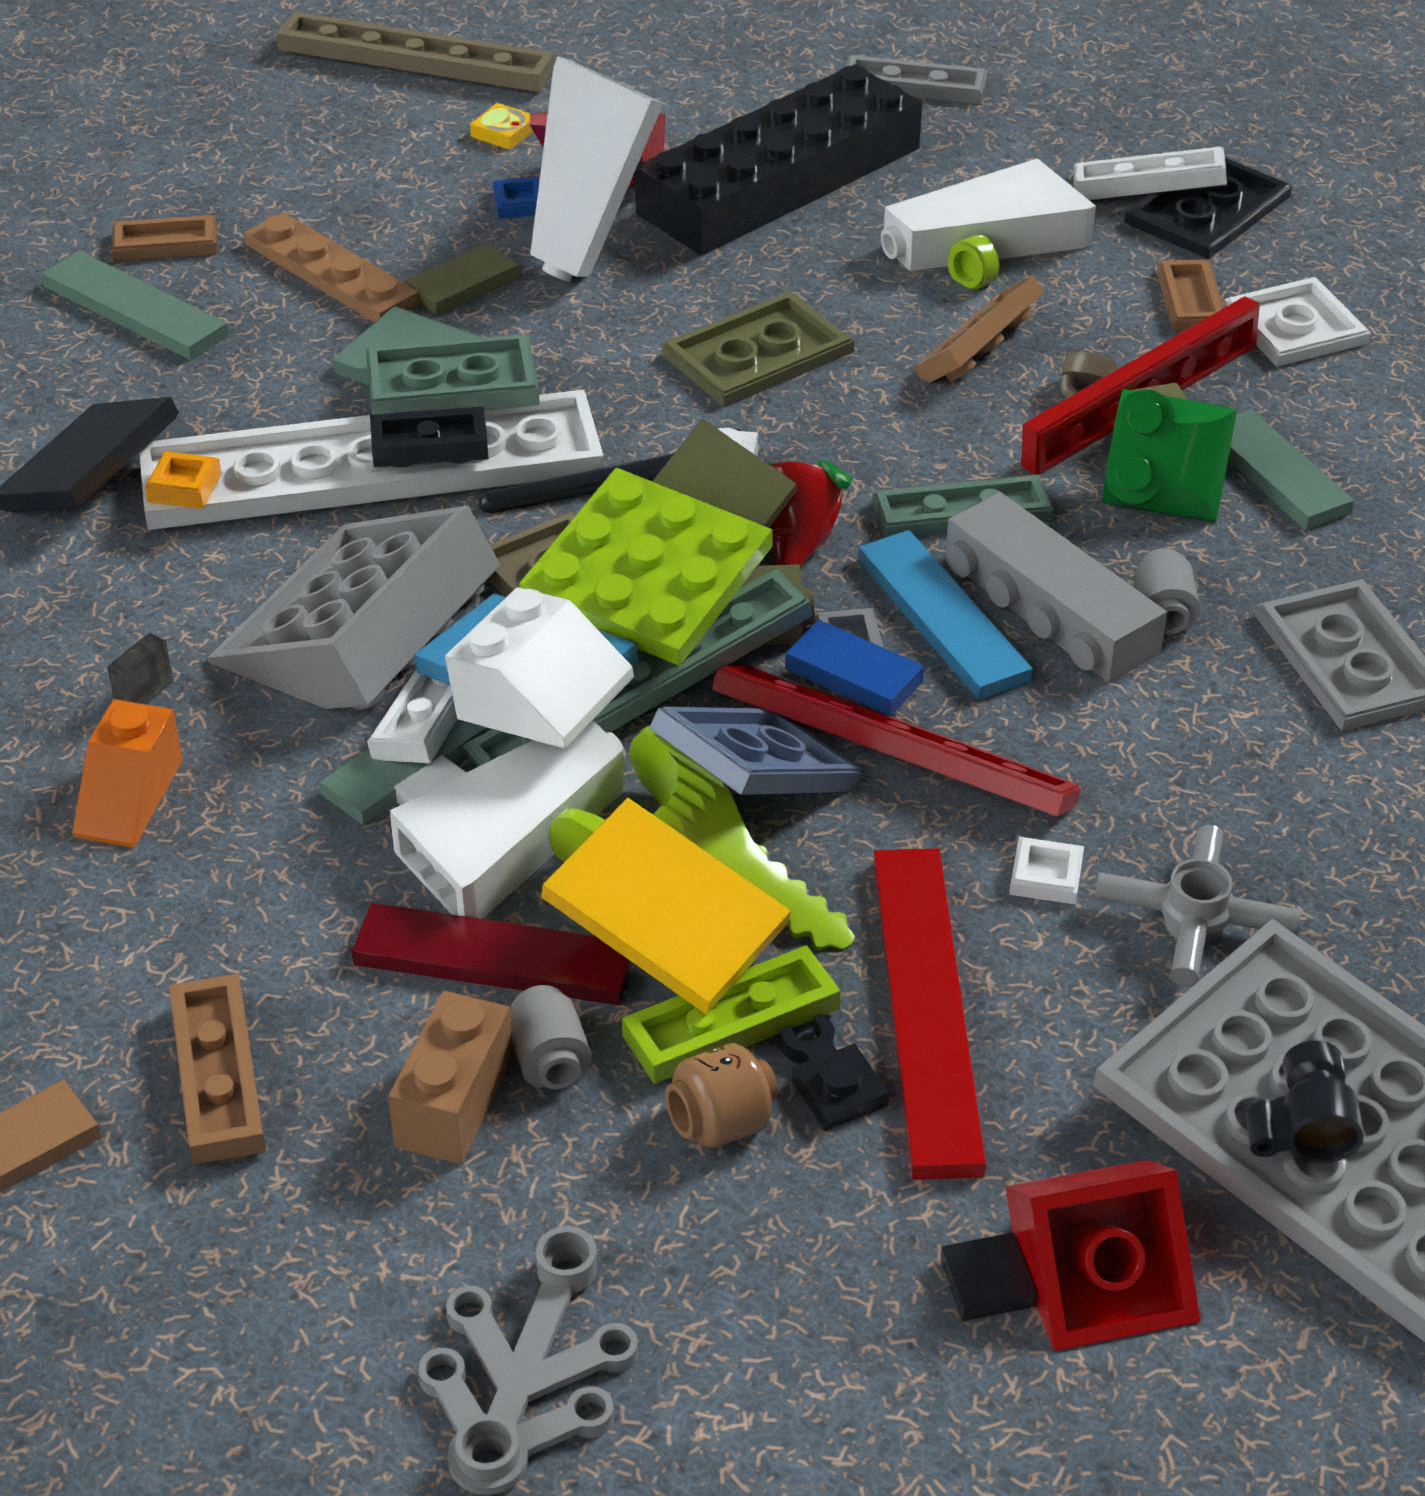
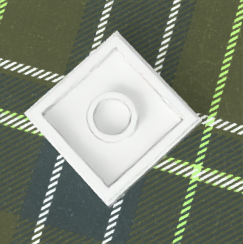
(1303, 322)

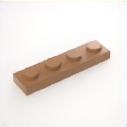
(330, 267)

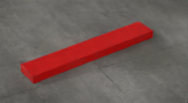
(1180, 360)
(898, 738)
(928, 1017)

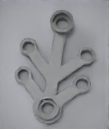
(526, 1371)

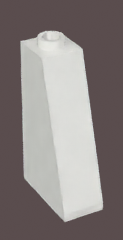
(587, 163)
(1017, 208)
(492, 825)

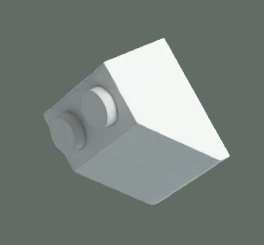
(535, 669)

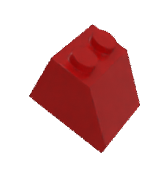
(1106, 1252)

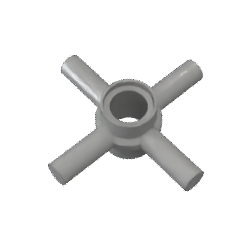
(1196, 903)

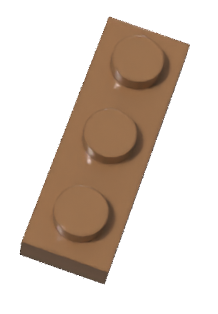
(980, 332)
(216, 1069)

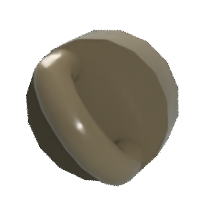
(1084, 368)

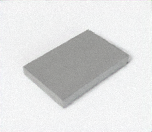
(1348, 652)

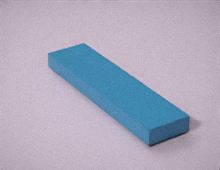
(945, 615)

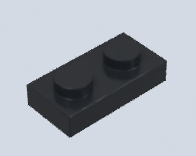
(428, 437)

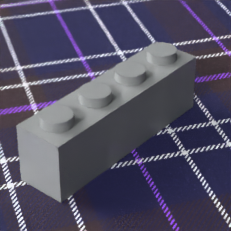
(1055, 587)

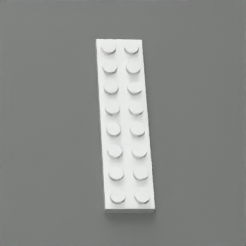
(333, 462)

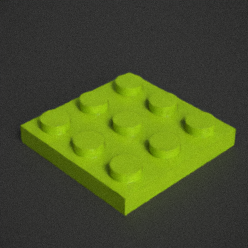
(650, 564)

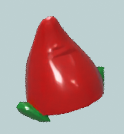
(810, 513)

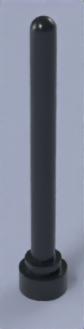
(565, 486)

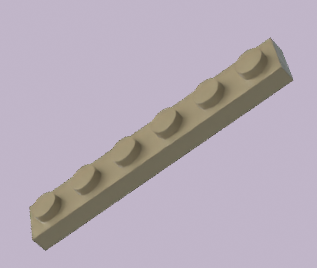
(416, 51)

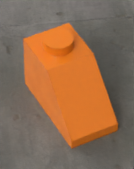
(126, 772)

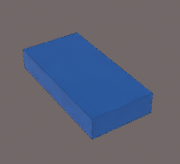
(854, 667)

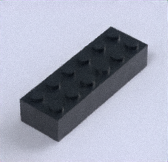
(777, 158)

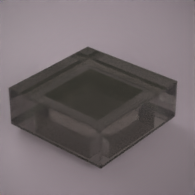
(141, 671)

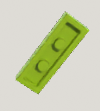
(756, 1007)

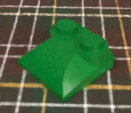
(1168, 455)

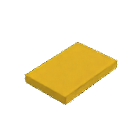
(666, 905)

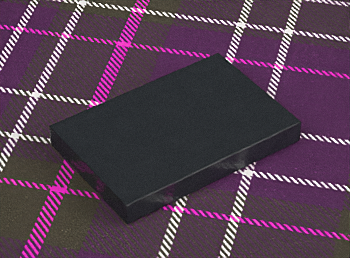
(1210, 216)
(86, 455)

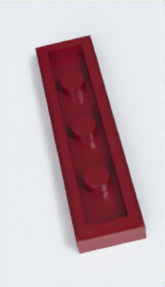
(490, 953)

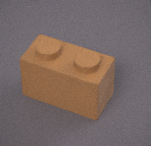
(451, 1077)

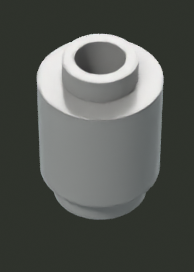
(1171, 584)
(549, 1038)

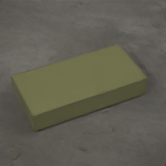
(463, 278)

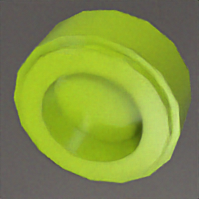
(973, 261)

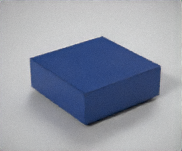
(516, 196)

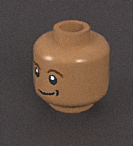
(721, 1096)

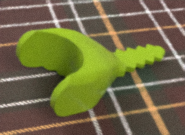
(706, 814)

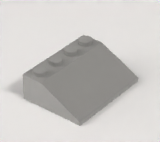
(362, 607)

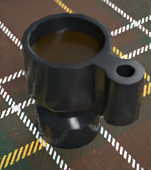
(1317, 1115)

